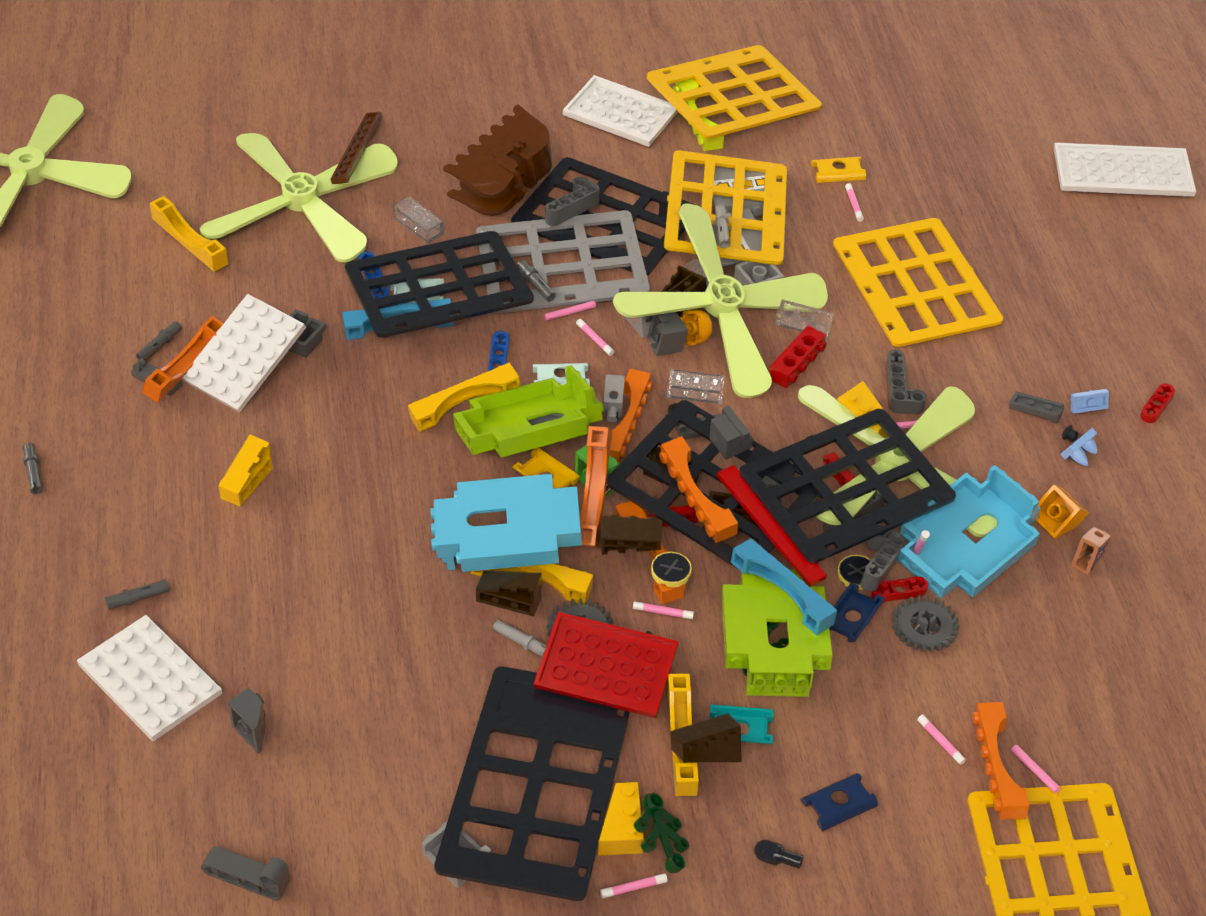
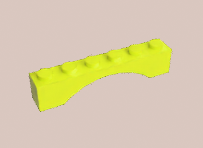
(707, 144)

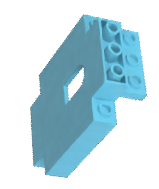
(536, 523)
(952, 557)

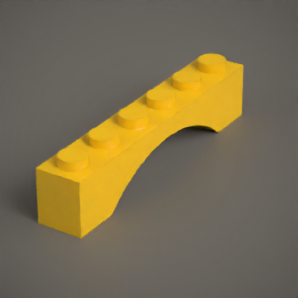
(208, 251)
(429, 410)
(568, 581)
(680, 716)

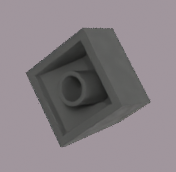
(249, 717)

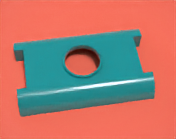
(755, 718)

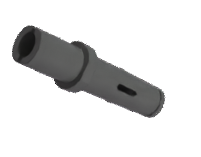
(532, 276)
(165, 336)
(31, 462)
(133, 595)

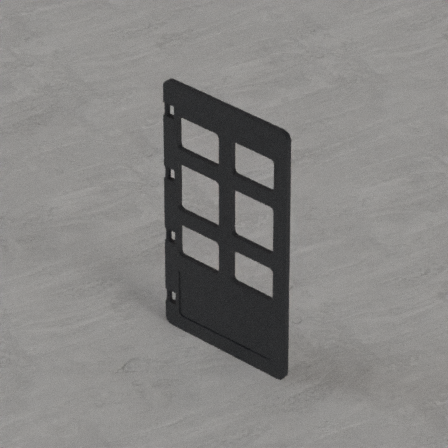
(551, 718)

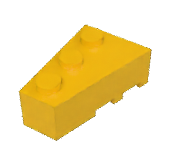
(861, 401)
(246, 471)
(618, 831)

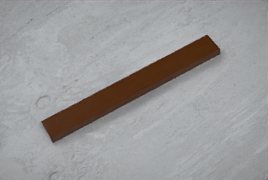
(356, 148)

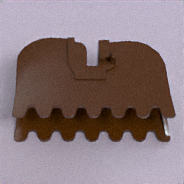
(503, 163)

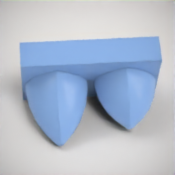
(1089, 401)
(1075, 450)

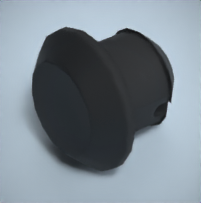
(1070, 434)

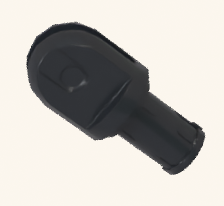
(776, 854)

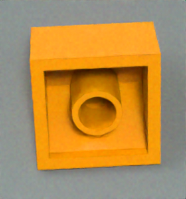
(1059, 512)

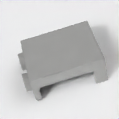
(432, 842)

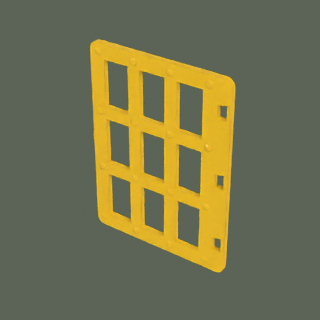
(732, 62)
(773, 200)
(886, 309)
(1110, 840)

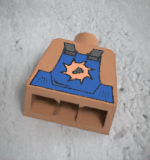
(1093, 542)

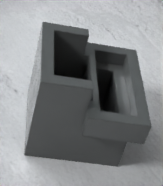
(667, 333)
(311, 335)
(730, 434)

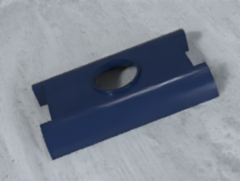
(853, 600)
(833, 813)

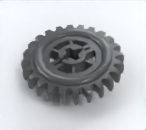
(580, 610)
(926, 616)

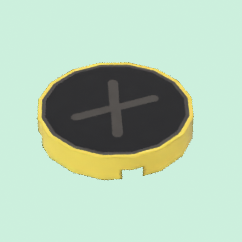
(671, 569)
(852, 569)

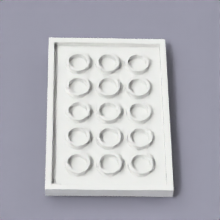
(620, 110)
(243, 352)
(149, 677)

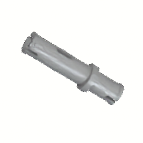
(722, 225)
(528, 642)

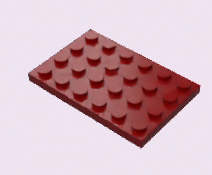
(606, 664)

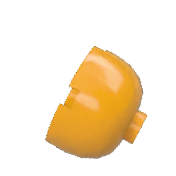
(699, 326)

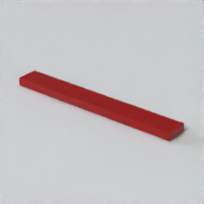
(809, 572)

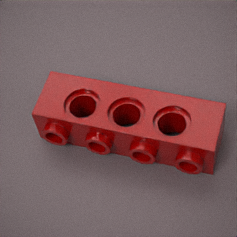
(797, 356)

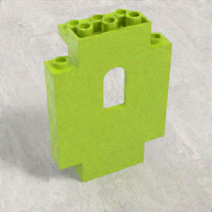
(501, 418)
(746, 644)

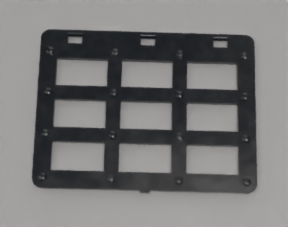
(605, 178)
(433, 316)
(686, 413)
(852, 530)

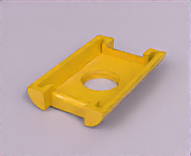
(828, 173)
(544, 462)

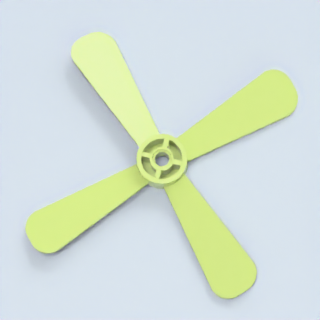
(31, 167)
(302, 193)
(723, 299)
(943, 417)

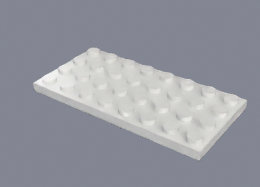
(1124, 169)

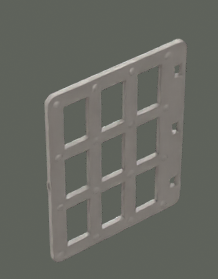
(592, 289)

